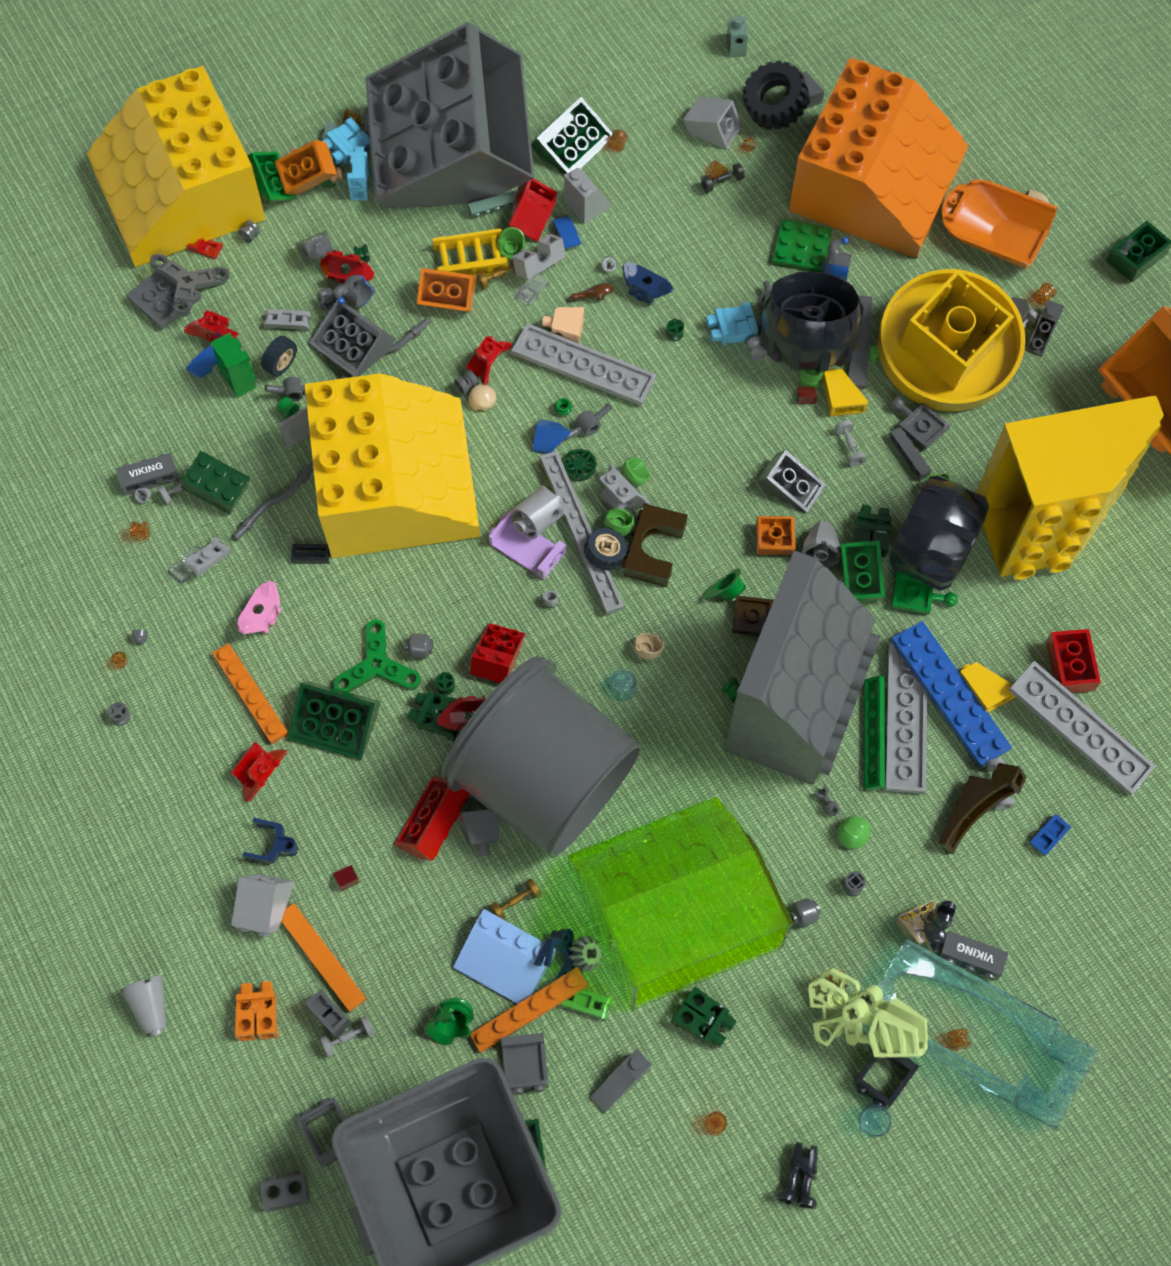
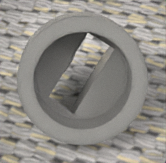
(612, 264)
(142, 498)
(550, 594)

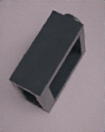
(865, 1088)

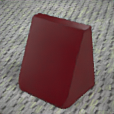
(806, 395)
(346, 878)

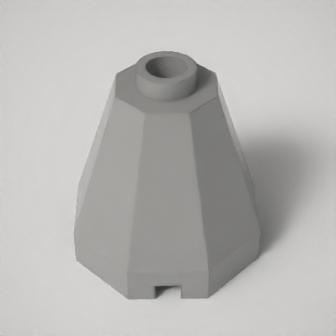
(823, 544)

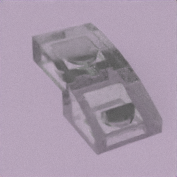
(530, 289)
(179, 571)

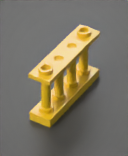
(466, 240)

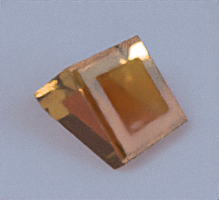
(350, 114)
(715, 169)

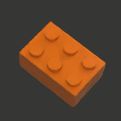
(306, 167)
(446, 289)

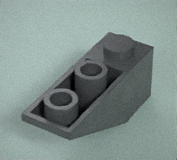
(1045, 327)

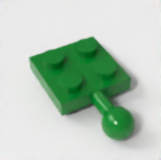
(916, 596)

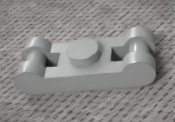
(286, 319)
(207, 557)

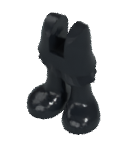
(940, 919)
(808, 1169)

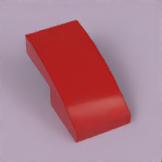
(202, 245)

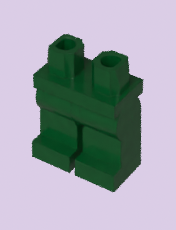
(873, 525)
(432, 707)
(703, 1017)

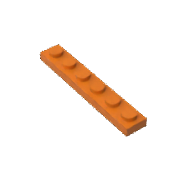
(250, 693)
(529, 1010)

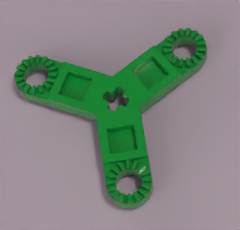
(376, 651)

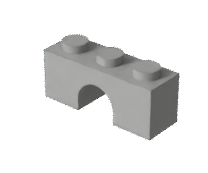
(550, 252)

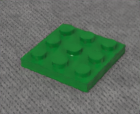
(802, 246)

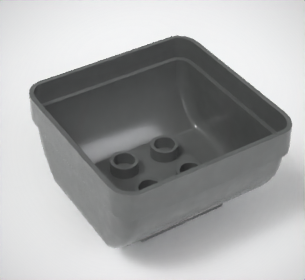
(446, 1173)

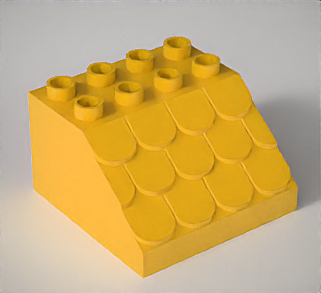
(174, 168)
(389, 465)
(1059, 480)

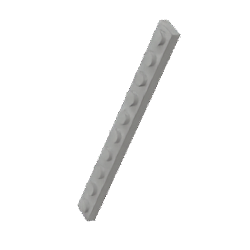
(580, 530)

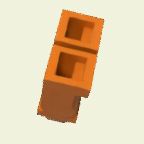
(253, 1005)

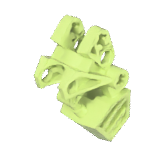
(894, 1027)

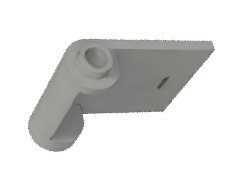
(295, 428)

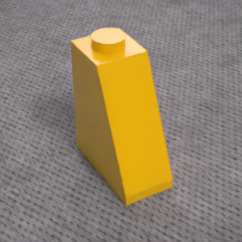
(842, 394)
(987, 686)

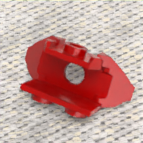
(332, 264)
(210, 327)
(485, 356)
(453, 716)
(256, 768)

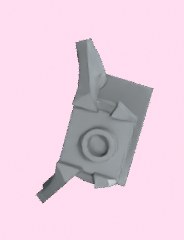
(620, 492)

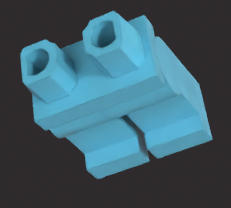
(344, 139)
(358, 178)
(732, 324)

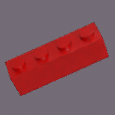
(431, 820)

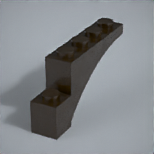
(977, 798)

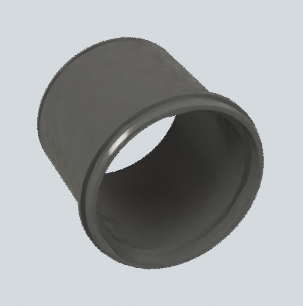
(540, 757)

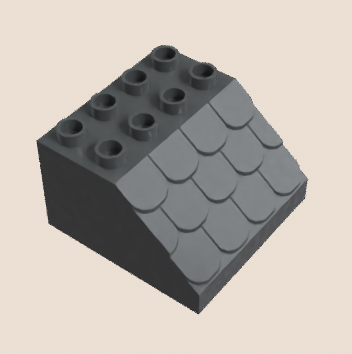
(449, 122)
(803, 674)

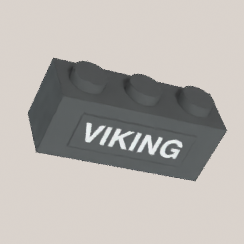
(147, 473)
(974, 956)

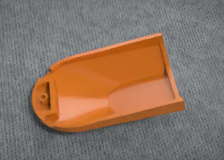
(998, 220)

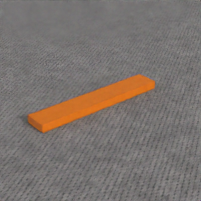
(322, 958)

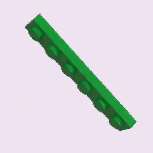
(874, 734)

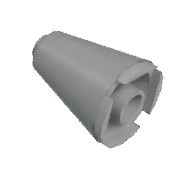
(147, 1004)

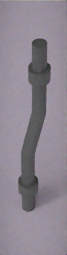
(415, 331)
(248, 523)

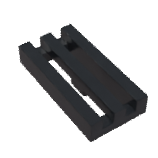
(310, 557)

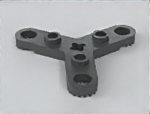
(178, 275)

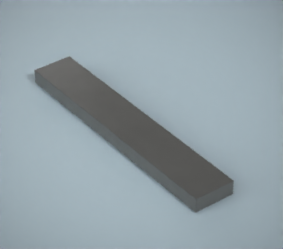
(859, 360)

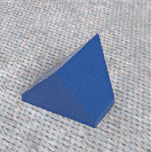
(549, 436)

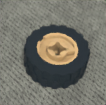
(279, 356)
(607, 557)

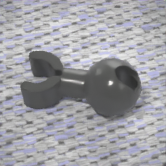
(830, 806)

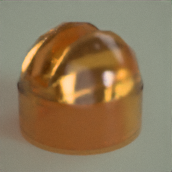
(748, 147)
(119, 660)

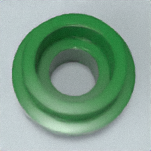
(563, 402)

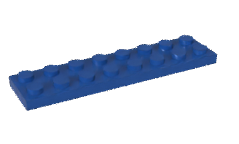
(951, 694)

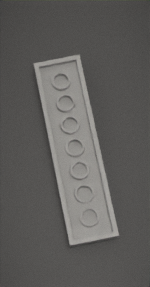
(584, 364)
(905, 728)
(1082, 728)

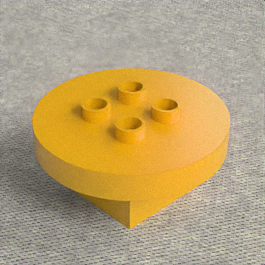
(951, 340)

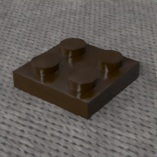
(750, 614)

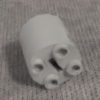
(537, 512)

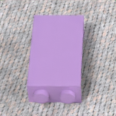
(535, 555)

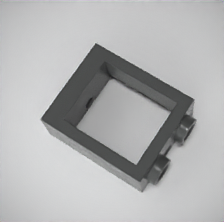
(311, 1115)

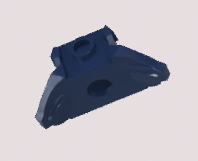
(656, 287)

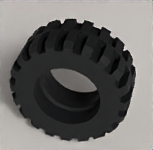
(767, 78)

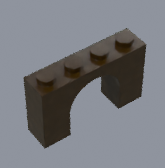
(652, 521)

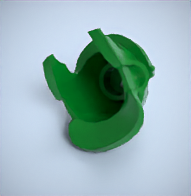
(450, 1021)

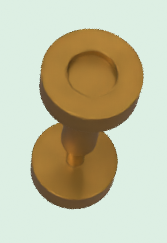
(482, 280)
(532, 888)

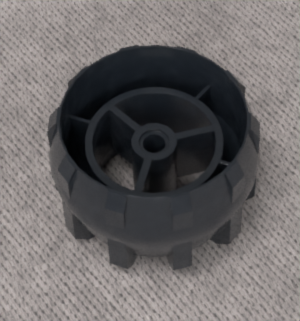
(811, 321)
(939, 532)

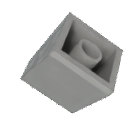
(713, 121)
(583, 196)
(260, 903)

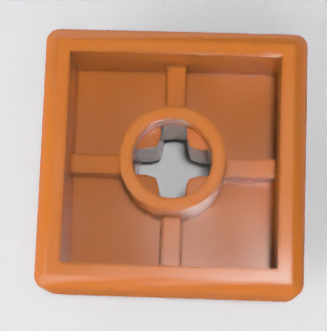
(782, 526)

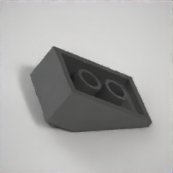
(791, 481)

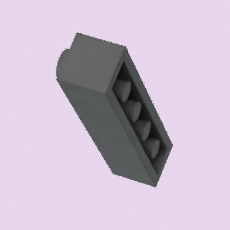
(910, 453)

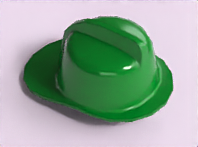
(727, 587)

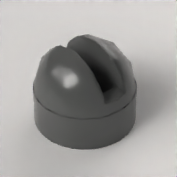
(139, 636)

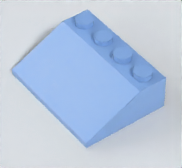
(502, 958)

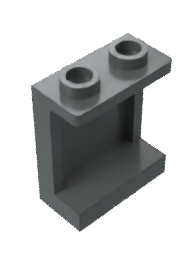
(525, 1063)

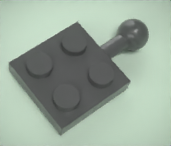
(921, 425)

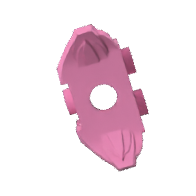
(268, 597)

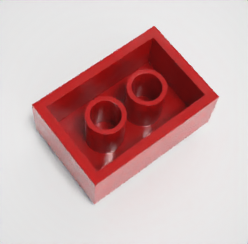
(1073, 660)

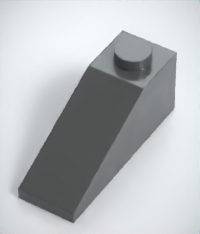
(621, 1080)

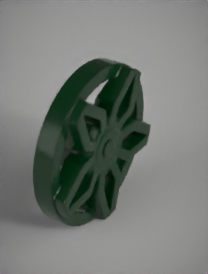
(580, 464)

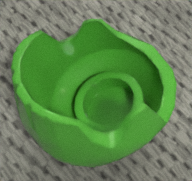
(511, 242)
(635, 471)
(619, 520)
(853, 832)

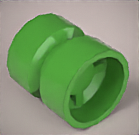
(810, 378)

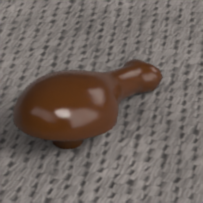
(597, 290)

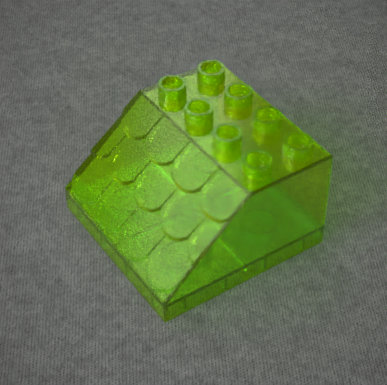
(680, 901)

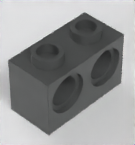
(327, 1013)
(285, 1198)

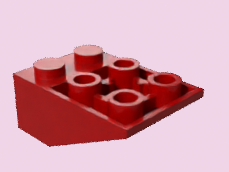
(532, 208)
(496, 653)

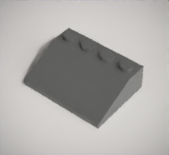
(351, 339)

